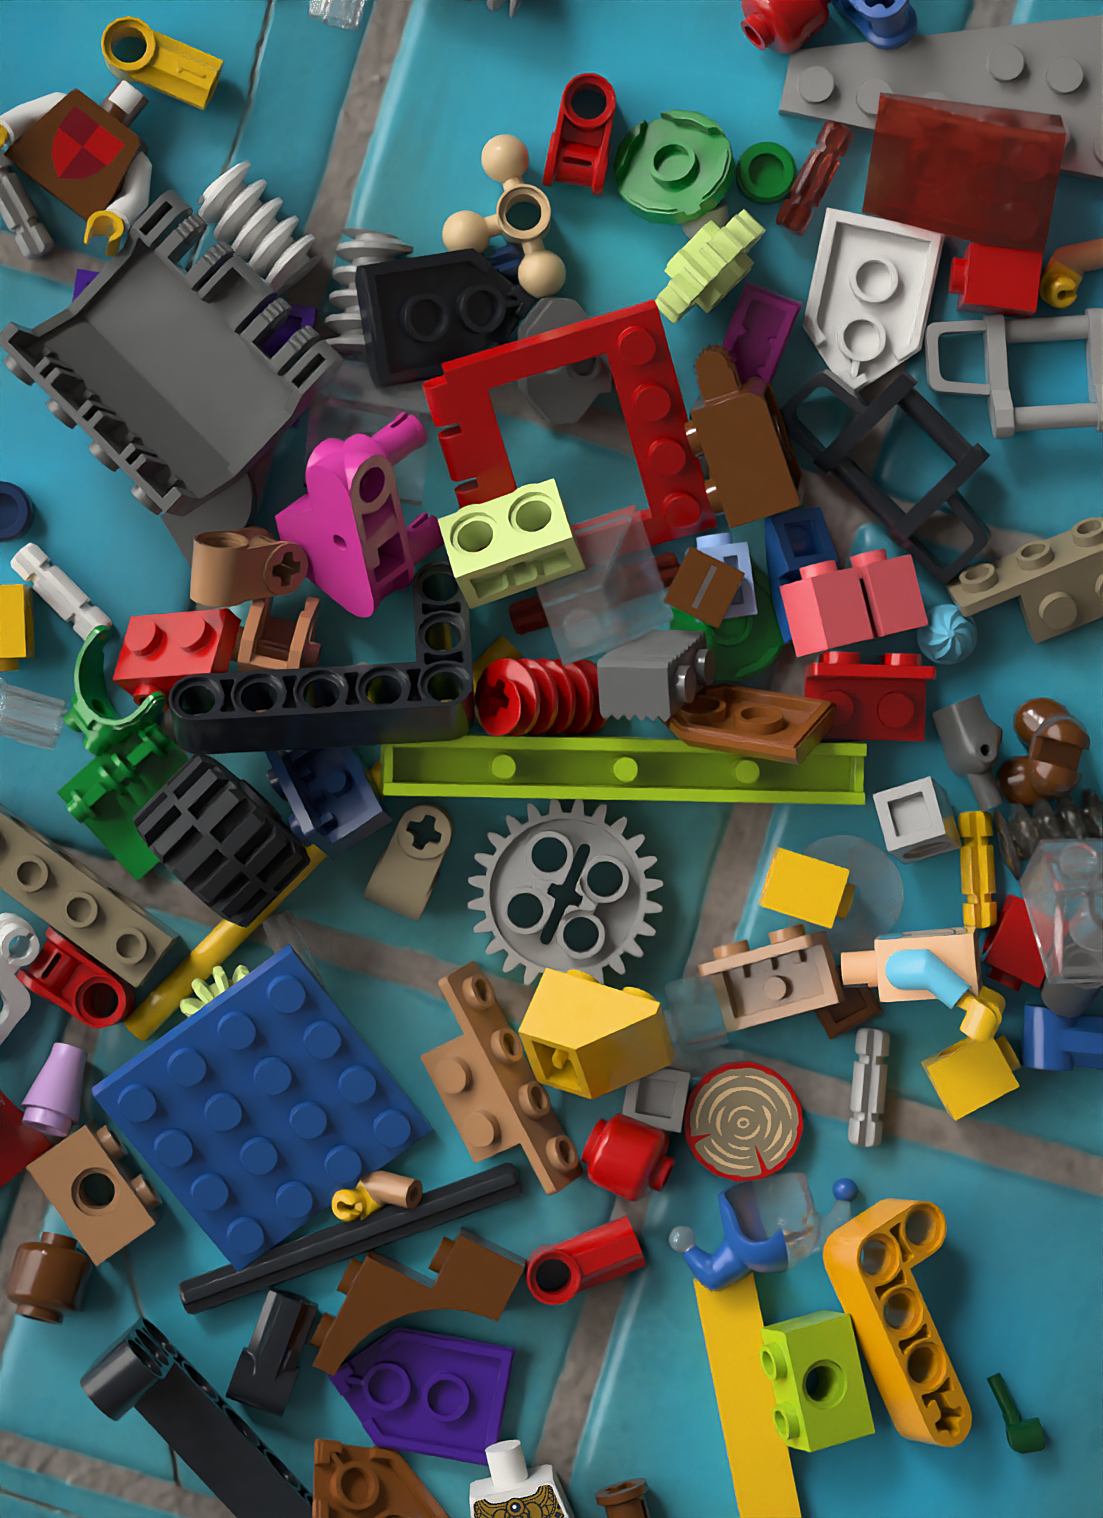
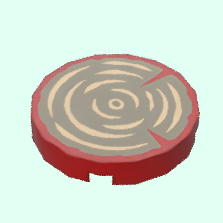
(742, 1121)

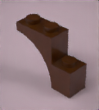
(470, 1278)

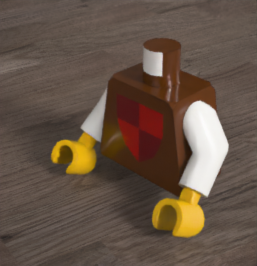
(84, 156)

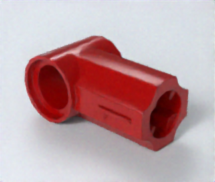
(591, 1260)

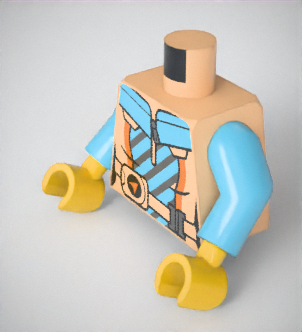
(930, 966)

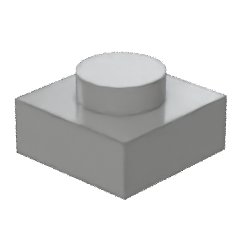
(658, 1098)

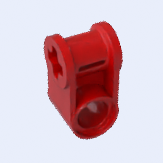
(581, 139)
(74, 980)

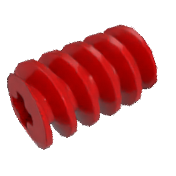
(538, 697)

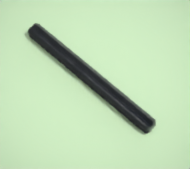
(351, 1239)

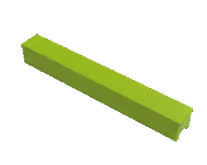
(617, 770)

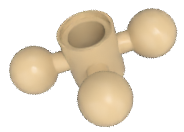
(506, 161)

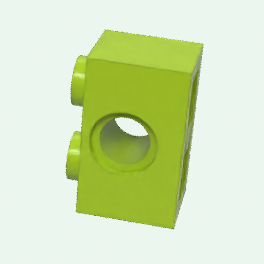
(839, 1404)

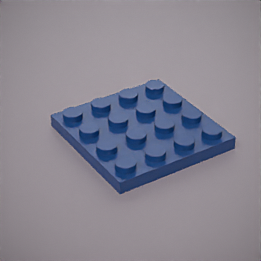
(262, 1108)

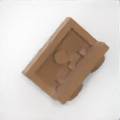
(774, 980)

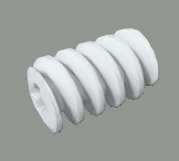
(255, 228)

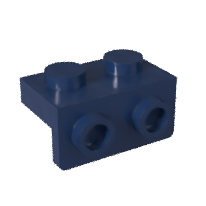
(330, 796)

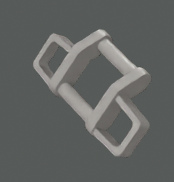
(998, 333)

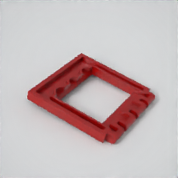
(647, 396)

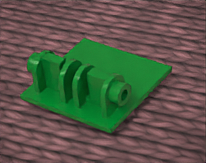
(117, 787)

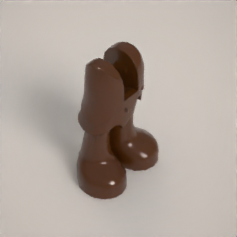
(1054, 753)

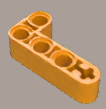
(927, 1396)

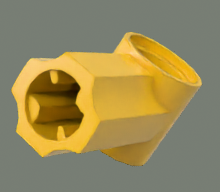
(165, 66)

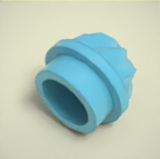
(947, 636)

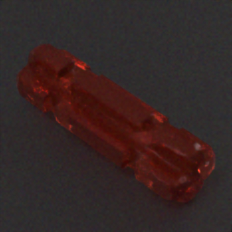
(814, 177)

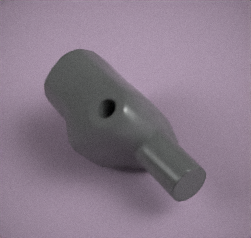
(971, 746)

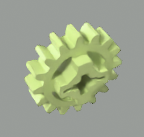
(709, 266)

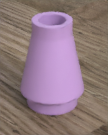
(56, 1094)

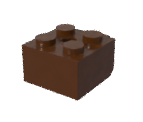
(743, 442)

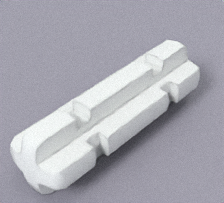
(58, 590)

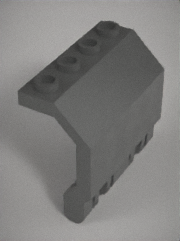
(173, 363)

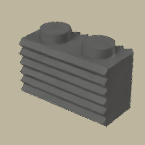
(654, 674)

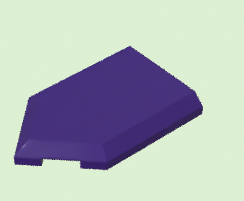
(429, 1393)

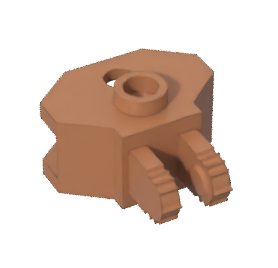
(277, 642)

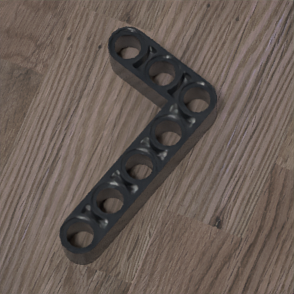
(349, 692)
(197, 1423)

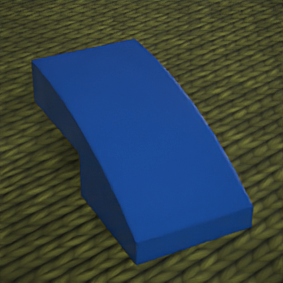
(791, 543)

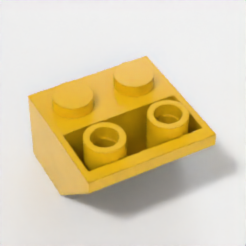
(593, 1035)

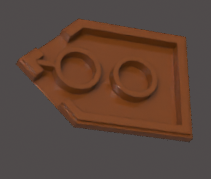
(753, 722)
(367, 1484)

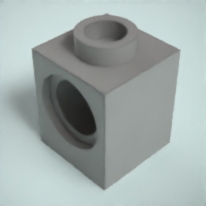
(917, 820)

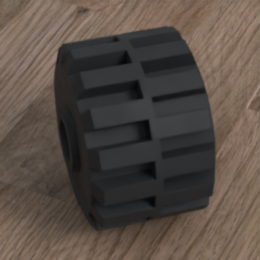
(221, 839)

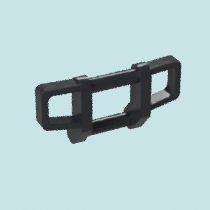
(900, 524)

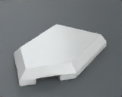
(870, 294)

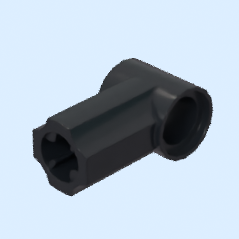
(269, 1363)

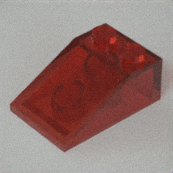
(965, 170)

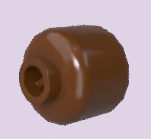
(49, 1279)

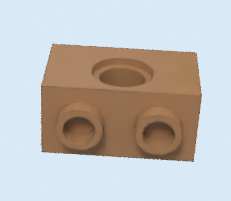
(97, 1226)

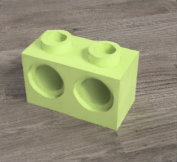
(514, 554)

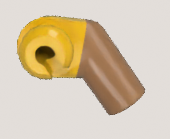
(1067, 269)
(375, 1192)

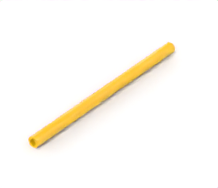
(228, 936)

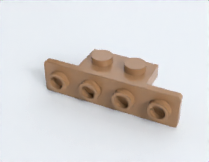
(493, 1086)

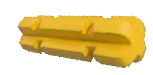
(977, 869)

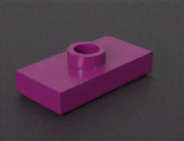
(760, 330)

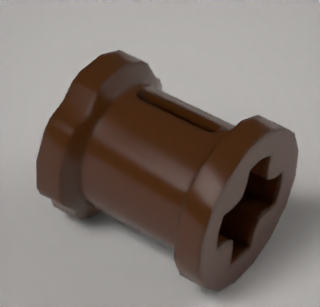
(625, 1499)

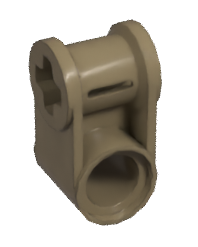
(407, 869)

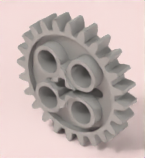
(514, 872)

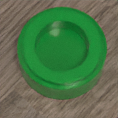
(765, 173)

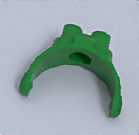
(91, 707)

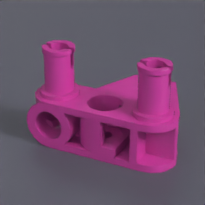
(355, 518)

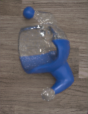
(767, 1229)

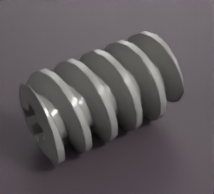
(366, 249)

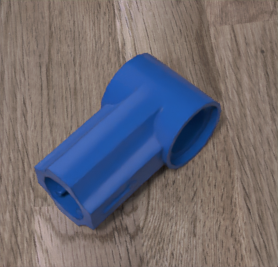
(1060, 1041)

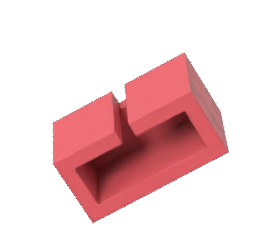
(853, 603)

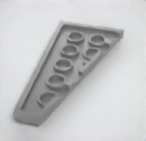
(1017, 67)

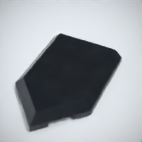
(433, 312)

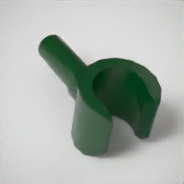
(1022, 1435)

